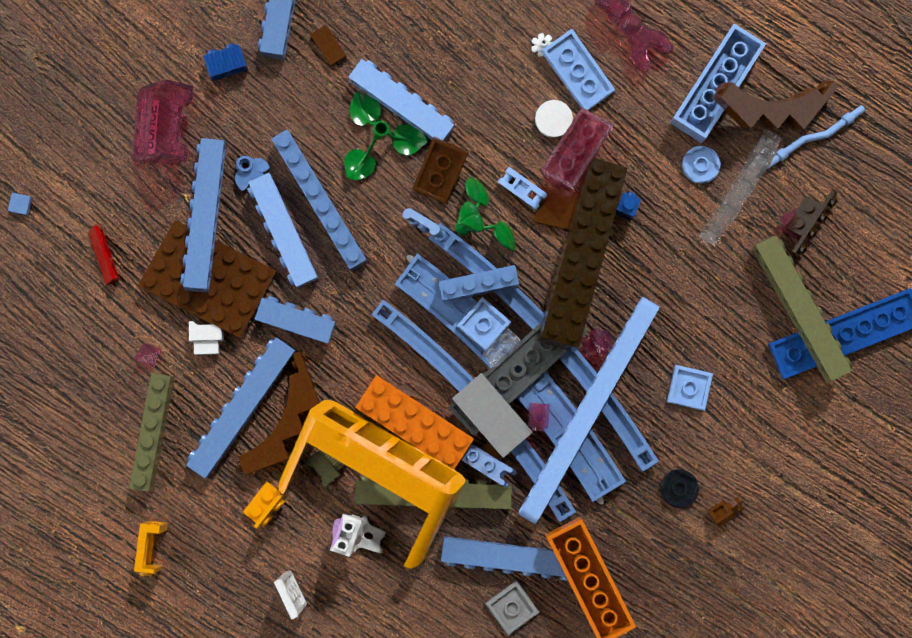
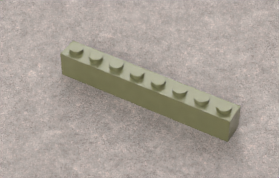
(801, 309)
(471, 496)

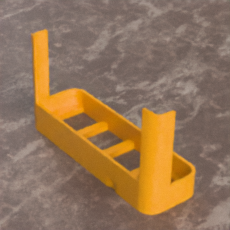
(383, 460)

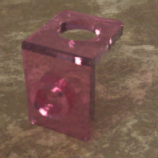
(785, 220)

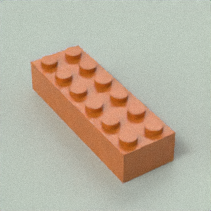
(414, 422)
(590, 580)

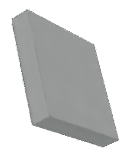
(512, 607)

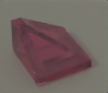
(148, 355)

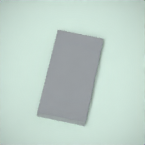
(492, 415)

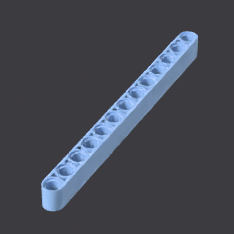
(588, 410)

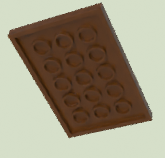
(234, 289)

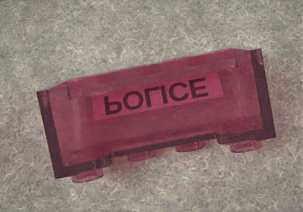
(159, 123)

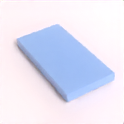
(578, 70)

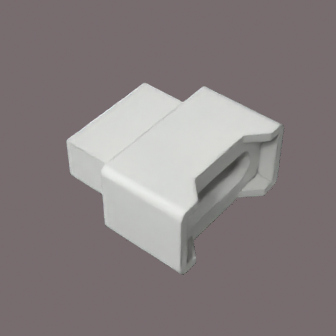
(205, 338)

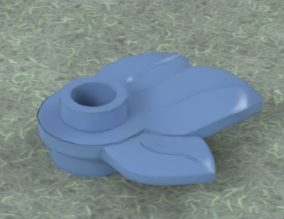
(255, 170)

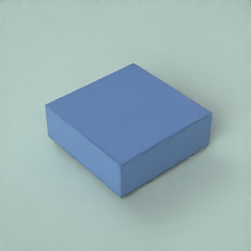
(20, 204)

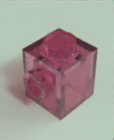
(538, 416)

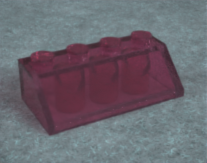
(576, 149)

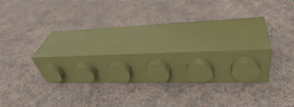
(152, 432)

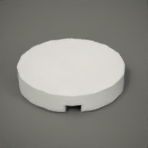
(553, 118)

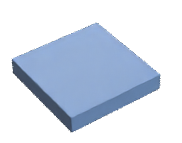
(483, 324)
(689, 387)

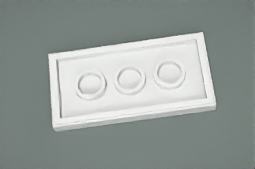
(290, 594)

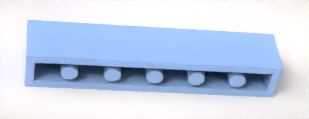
(401, 102)
(283, 230)

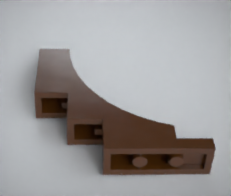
(796, 110)
(300, 399)

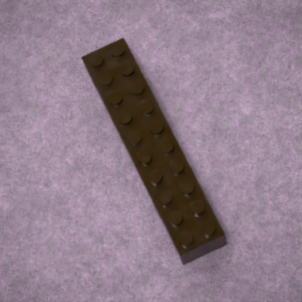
(582, 255)

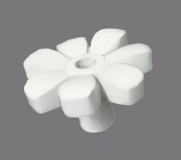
(540, 43)

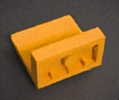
(263, 504)

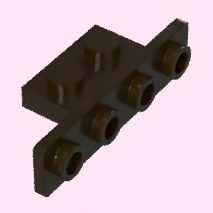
(807, 220)

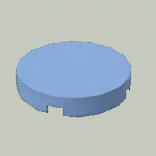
(701, 164)

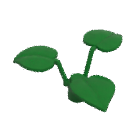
(406, 139)
(470, 219)

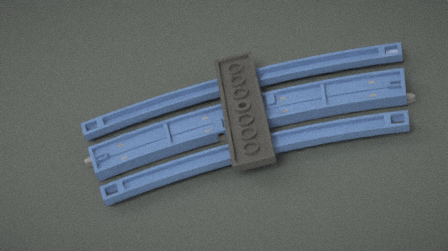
(518, 375)

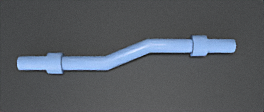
(846, 120)

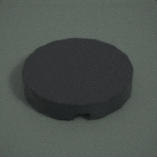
(679, 488)

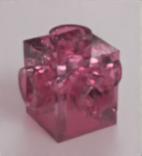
(597, 343)

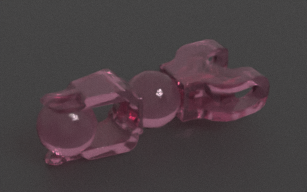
(640, 37)

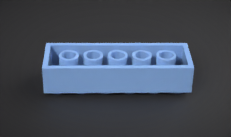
(728, 64)

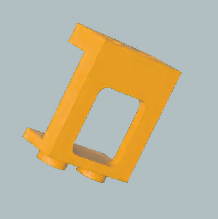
(145, 547)

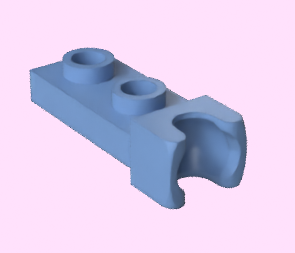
(487, 464)

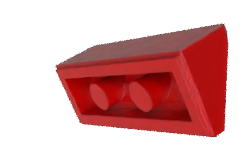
(103, 255)

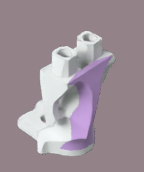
(349, 535)

